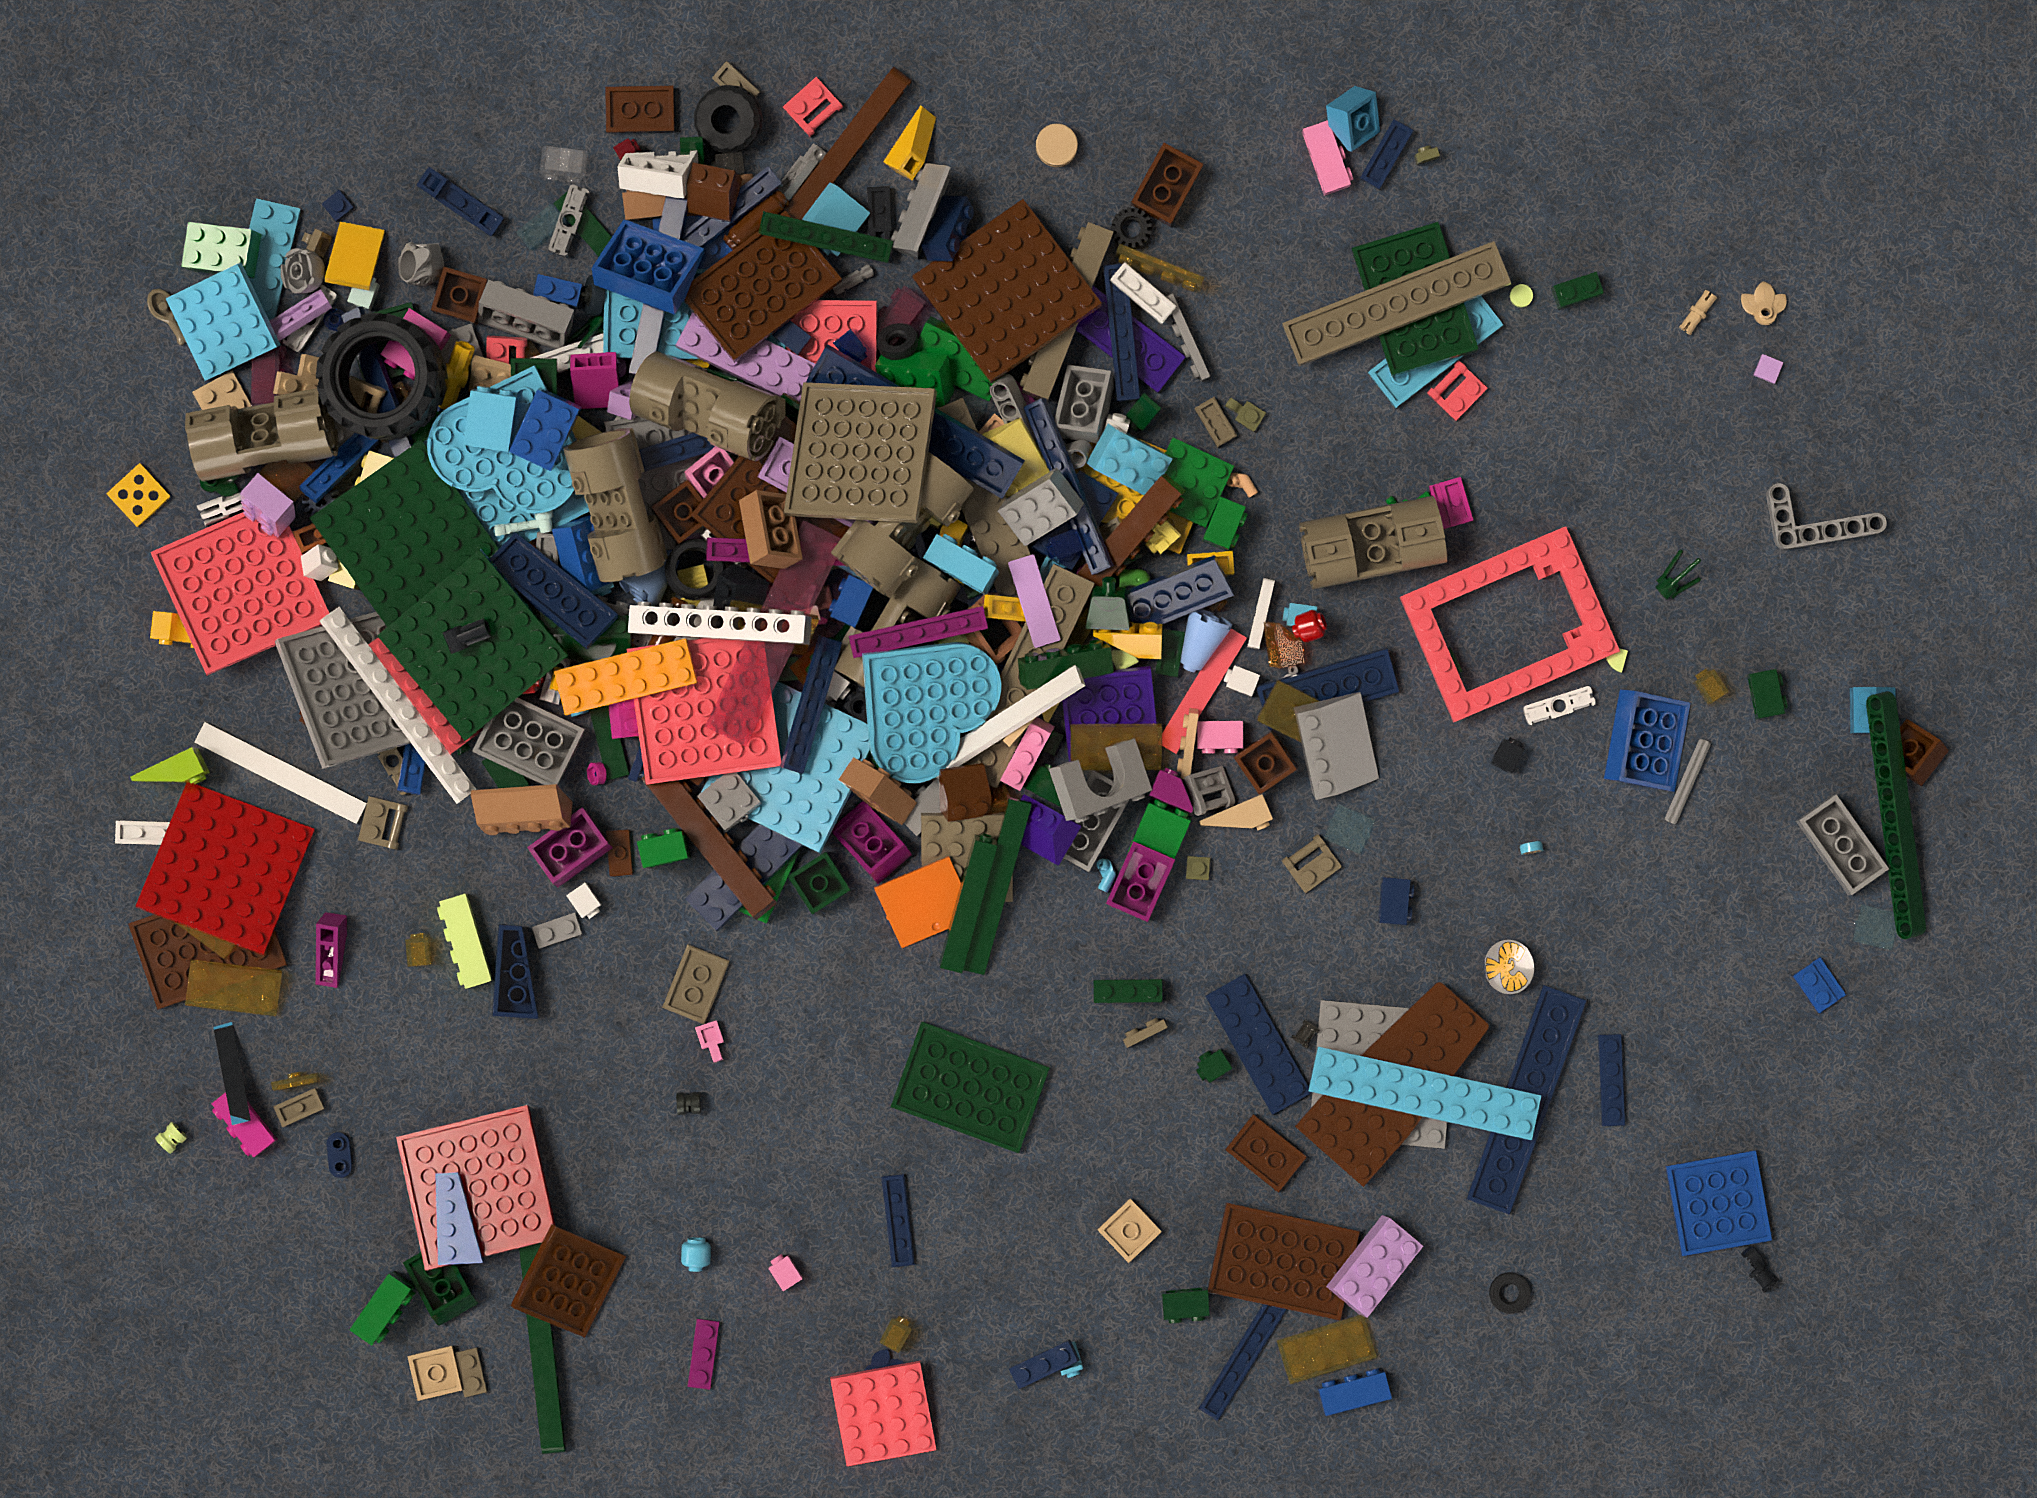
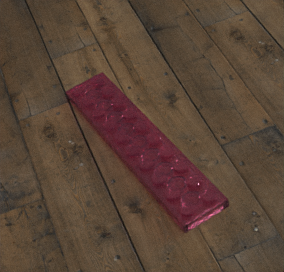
(763, 662)

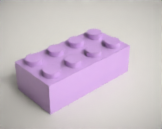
(1374, 1266)

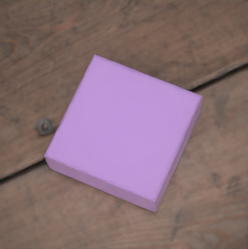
(1768, 368)

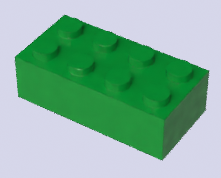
(939, 339)

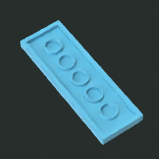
(277, 228)
(1403, 386)

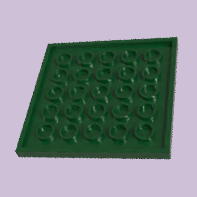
(402, 532)
(489, 674)

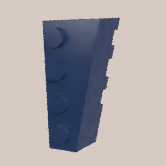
(512, 976)

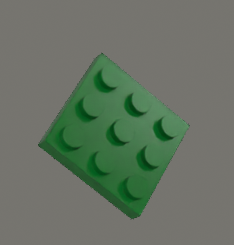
(1201, 478)

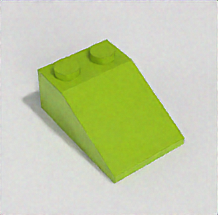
(180, 768)

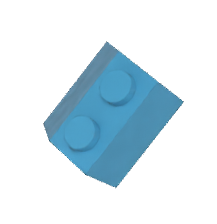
(1354, 117)
(1858, 709)

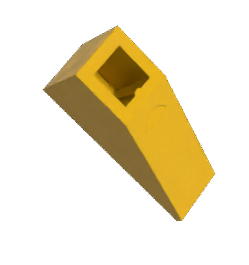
(912, 146)
(1141, 639)

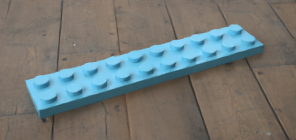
(1424, 1093)

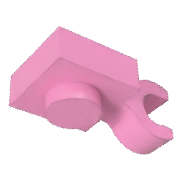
(711, 1036)

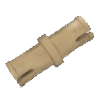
(1698, 312)

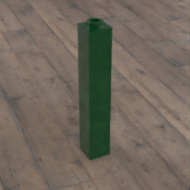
(968, 902)

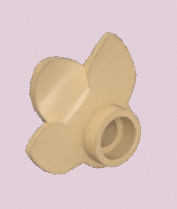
(1764, 300)

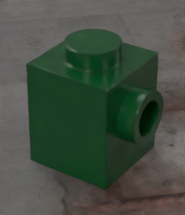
(1212, 1065)

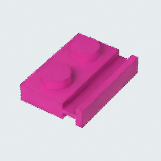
(1451, 502)

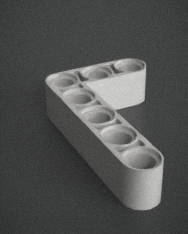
(1013, 396)
(1817, 529)

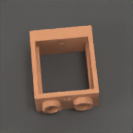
(979, 641)

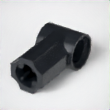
(462, 636)

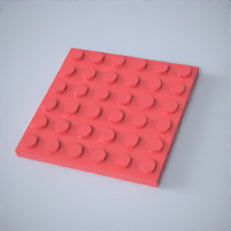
(238, 590)
(674, 721)

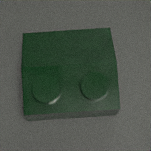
(1185, 1303)

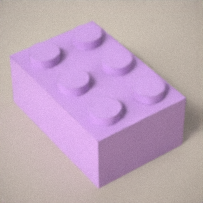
(267, 505)

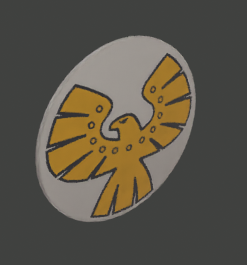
(1509, 966)

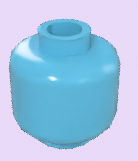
(695, 1253)

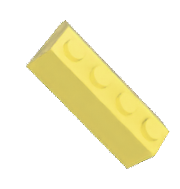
(1018, 440)

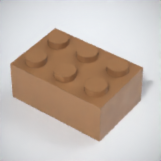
(769, 533)
(878, 789)

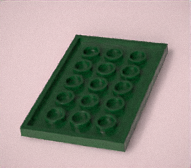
(1428, 339)
(970, 1087)

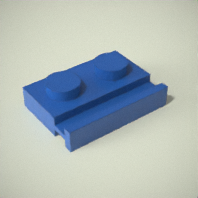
(1819, 985)

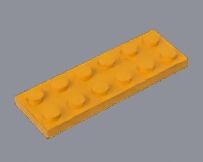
(625, 676)

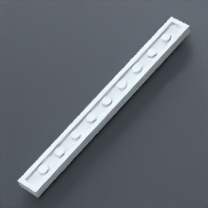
(397, 704)

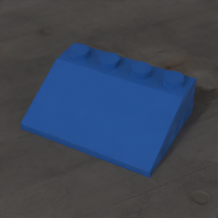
(647, 266)
(1647, 740)

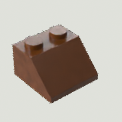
(712, 191)
(1920, 751)
(964, 792)

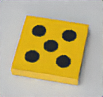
(138, 495)

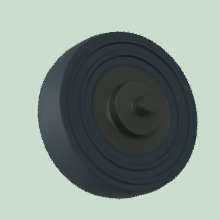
(593, 298)

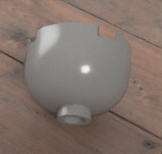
(302, 271)

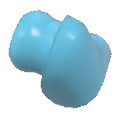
(1108, 873)

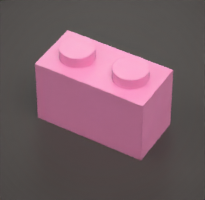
(1219, 735)

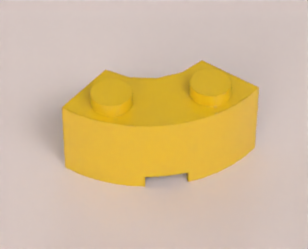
(168, 628)

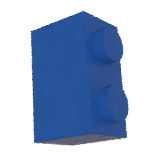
(559, 290)

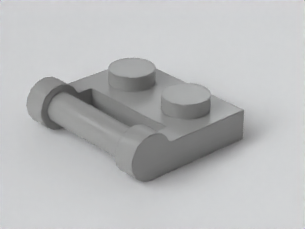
(1207, 783)

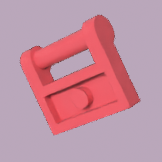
(807, 101)
(499, 347)
(1462, 396)

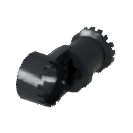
(1760, 1273)

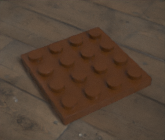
(568, 1280)

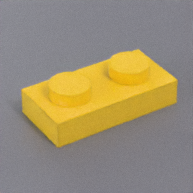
(1003, 608)

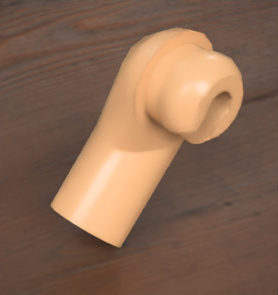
(1242, 481)

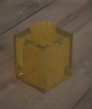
(1710, 685)
(418, 950)
(896, 1333)

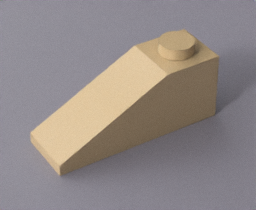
(1244, 815)

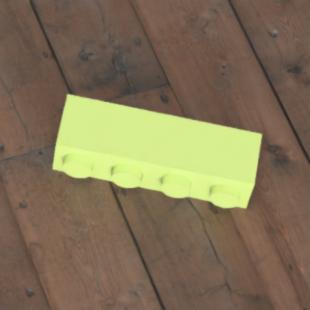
(466, 941)

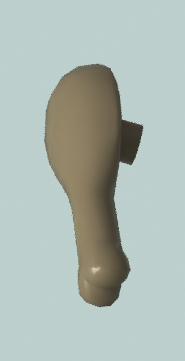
(160, 309)

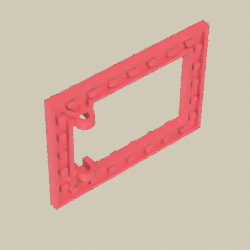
(1547, 556)

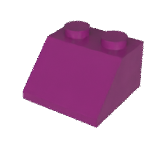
(1170, 790)

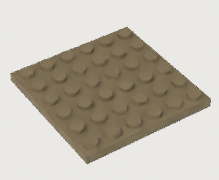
(860, 452)

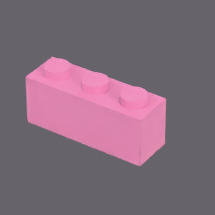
(1327, 158)
(1027, 753)

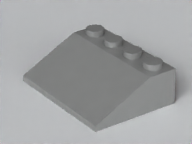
(923, 204)
(530, 742)
(1336, 745)

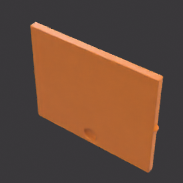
(920, 901)

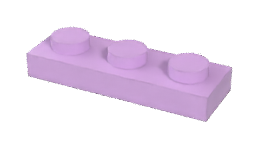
(300, 314)

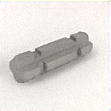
(853, 279)

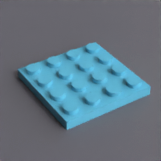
(223, 321)

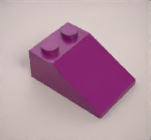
(871, 842)
(1140, 881)

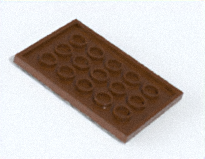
(758, 290)
(168, 950)
(1280, 1260)

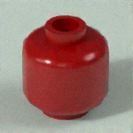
(1309, 626)

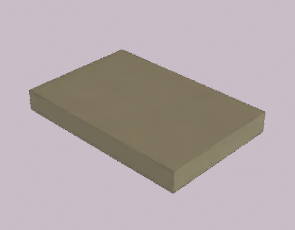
(696, 984)

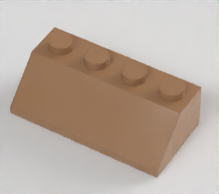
(521, 809)

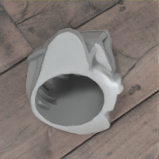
(420, 263)

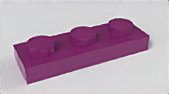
(703, 1354)

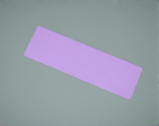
(1034, 601)

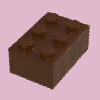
(1167, 184)

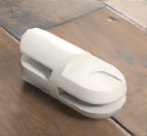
(221, 508)

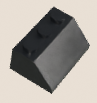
(739, 585)

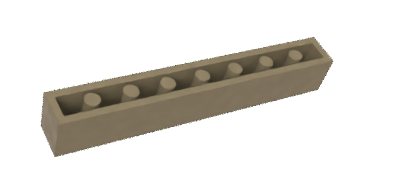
(1049, 359)

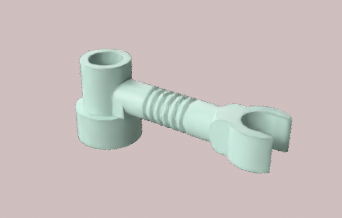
(541, 521)

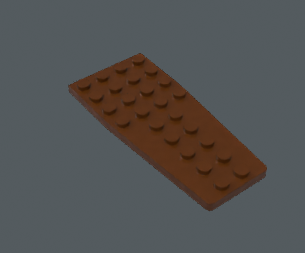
(1429, 1036)

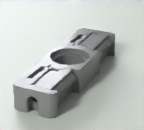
(572, 205)

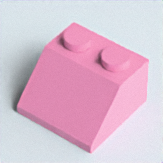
(708, 470)

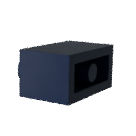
(1395, 901)

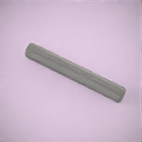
(1687, 781)

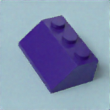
(1048, 832)

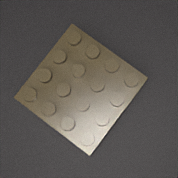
(955, 839)

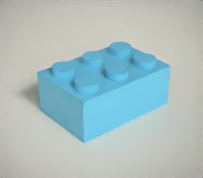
(1128, 460)
(962, 563)

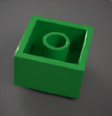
(1224, 524)

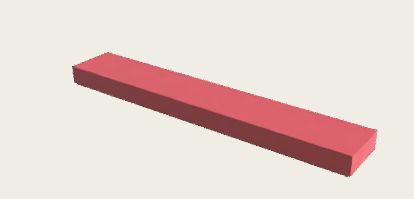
(1202, 688)

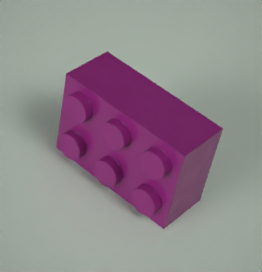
(570, 849)

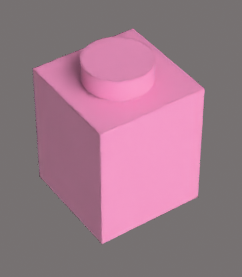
(785, 1271)

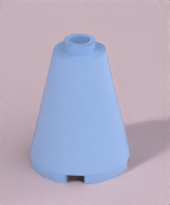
(649, 586)
(1202, 638)

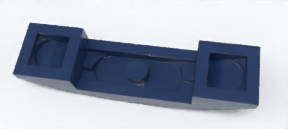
(460, 202)

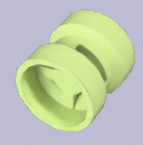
(170, 1138)

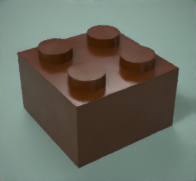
(458, 295)
(675, 509)
(1266, 762)

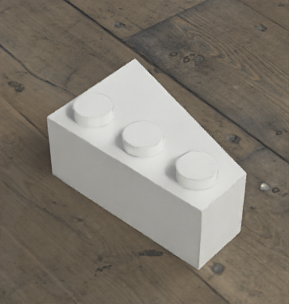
(656, 174)

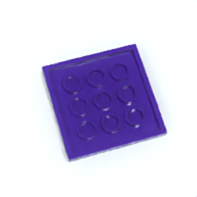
(1112, 699)

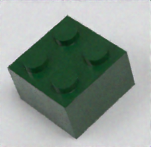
(819, 883)

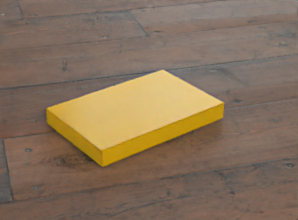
(354, 256)

